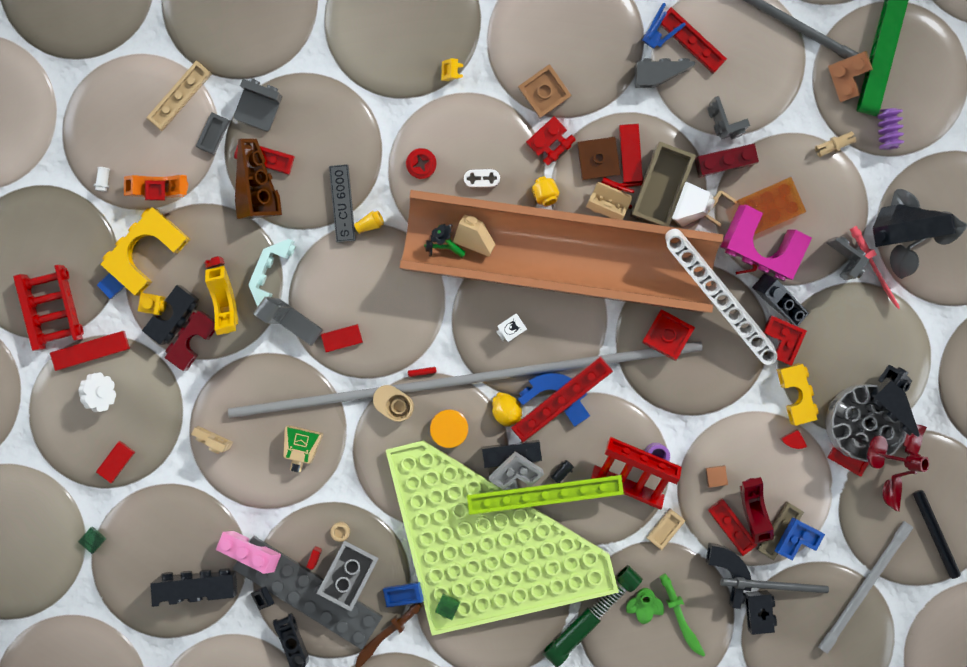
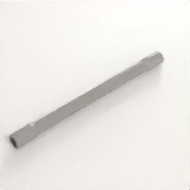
(899, 537)

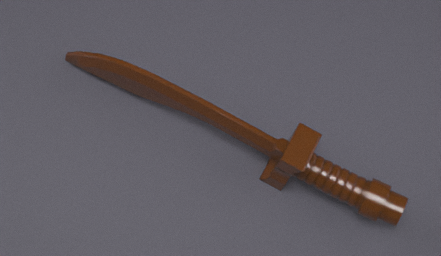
(398, 624)

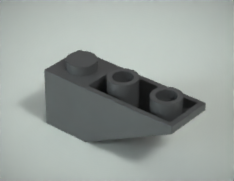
(654, 73)

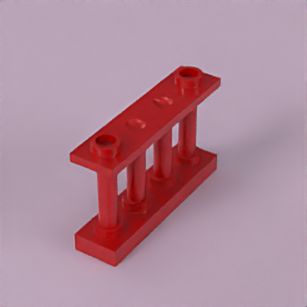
(29, 303)
(642, 460)

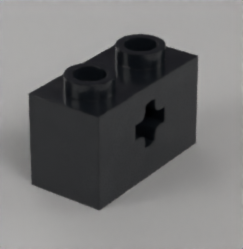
(754, 603)

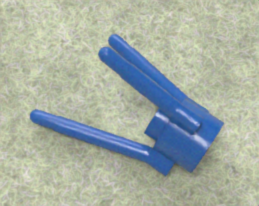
(652, 36)

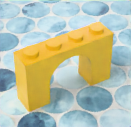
(120, 260)

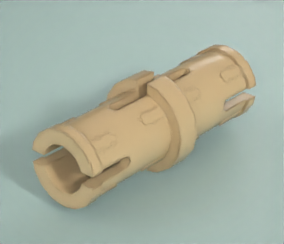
(835, 144)

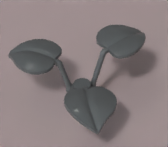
(904, 260)

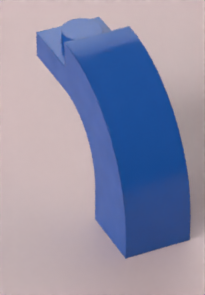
(544, 382)

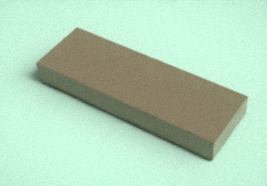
(779, 526)

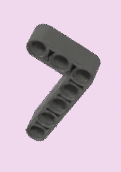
(276, 311)

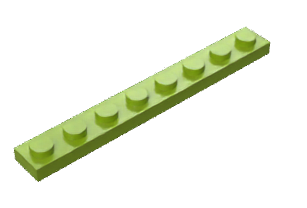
(545, 494)

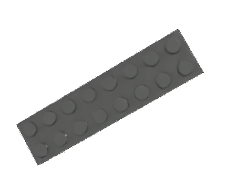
(299, 588)

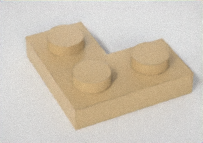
(215, 442)

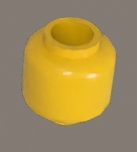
(545, 191)

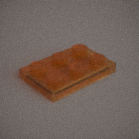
(776, 203)

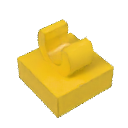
(450, 69)

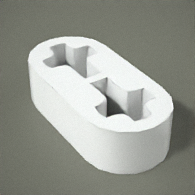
(481, 183)

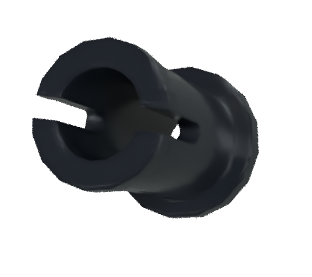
(564, 469)

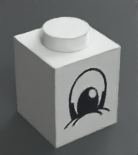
(511, 328)

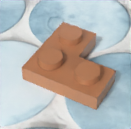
(844, 73)

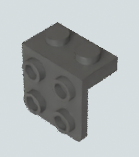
(257, 104)
(722, 126)
(857, 258)

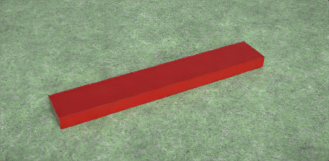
(562, 399)

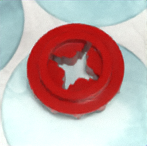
(425, 155)

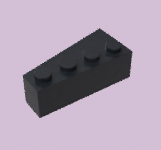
(193, 586)

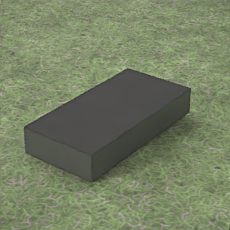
(212, 133)

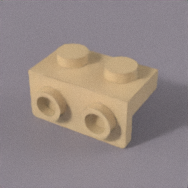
(609, 201)

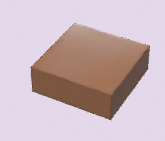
(716, 476)

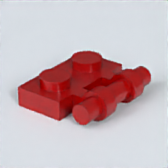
(546, 136)

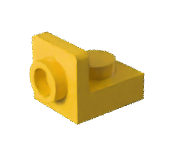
(152, 304)

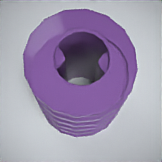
(890, 128)

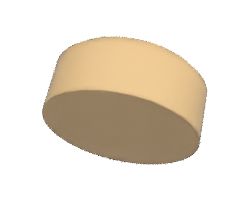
(340, 531)

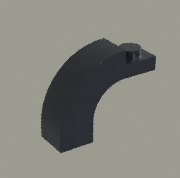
(724, 557)

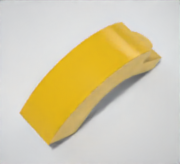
(223, 300)

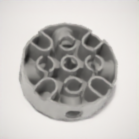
(847, 424)

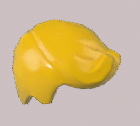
(506, 409)

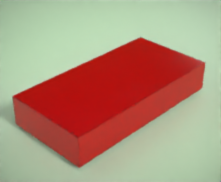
(341, 338)
(115, 462)
(854, 465)

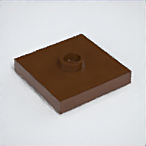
(598, 158)

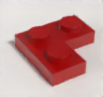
(789, 336)

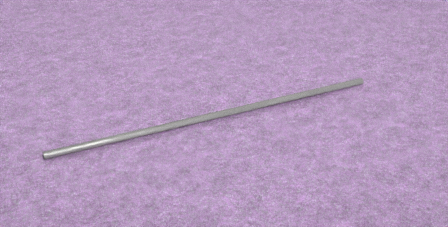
(453, 381)

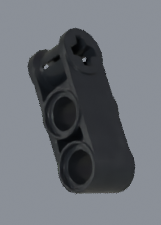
(289, 631)

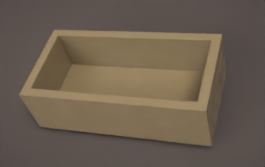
(662, 185)

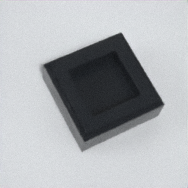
(262, 598)

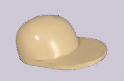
(393, 403)

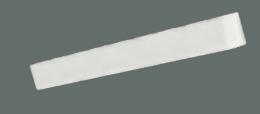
(717, 289)

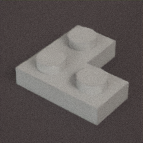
(516, 467)

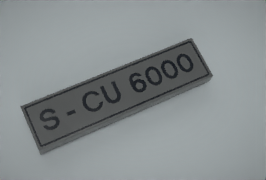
(342, 203)

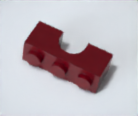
(726, 160)
(180, 352)

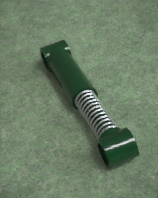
(560, 648)

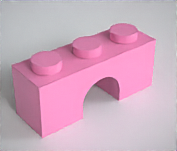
(237, 547)

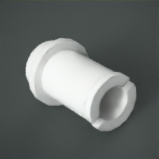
(102, 179)

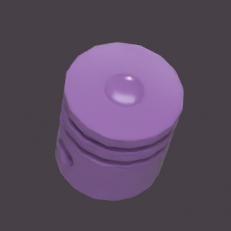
(658, 450)

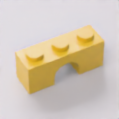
(803, 409)

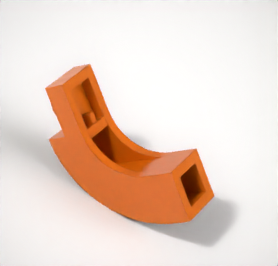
(174, 185)

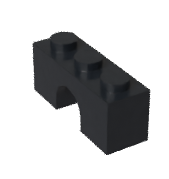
(182, 304)
(497, 454)

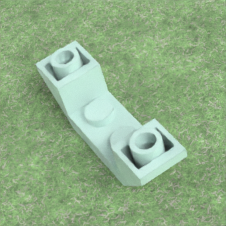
(284, 249)

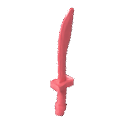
(857, 234)

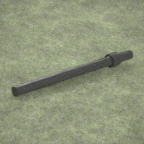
(741, 583)

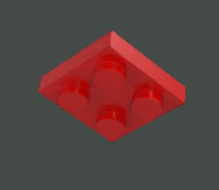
(668, 335)

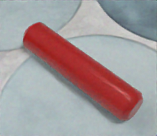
(424, 371)

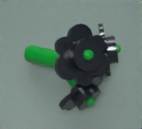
(440, 236)

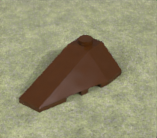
(254, 190)

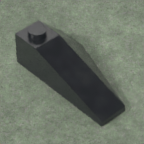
(906, 224)

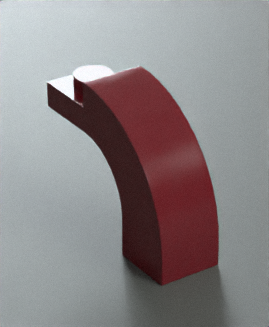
(755, 510)

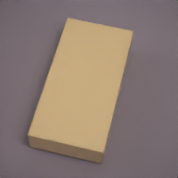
(665, 529)

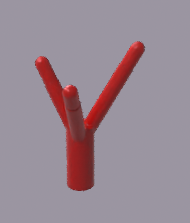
(621, 186)

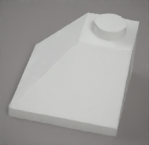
(692, 205)

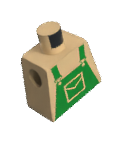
(300, 446)

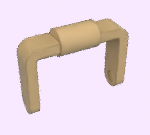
(718, 194)

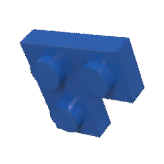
(795, 535)

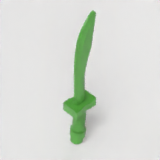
(675, 602)

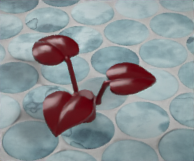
(914, 462)

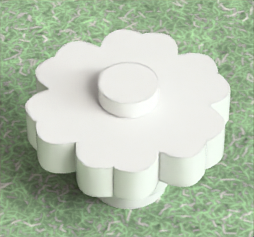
(97, 392)

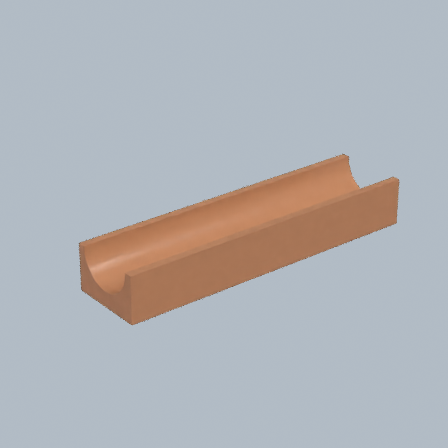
(560, 252)

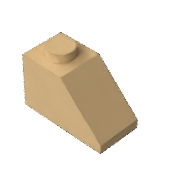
(474, 235)

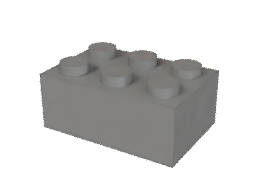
(347, 576)

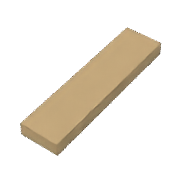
(179, 95)

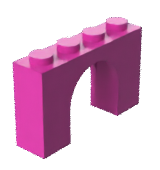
(740, 242)

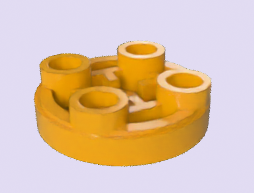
(449, 428)

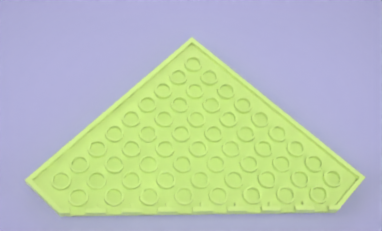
(490, 560)

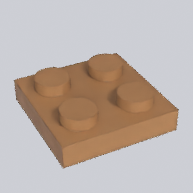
(544, 91)

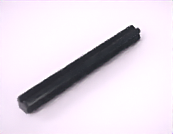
(936, 534)

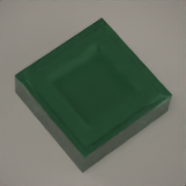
(92, 540)
(447, 606)

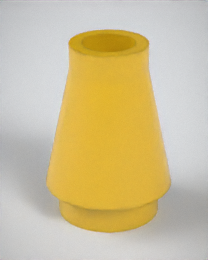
(370, 222)

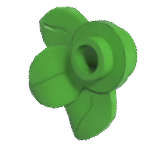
(645, 608)

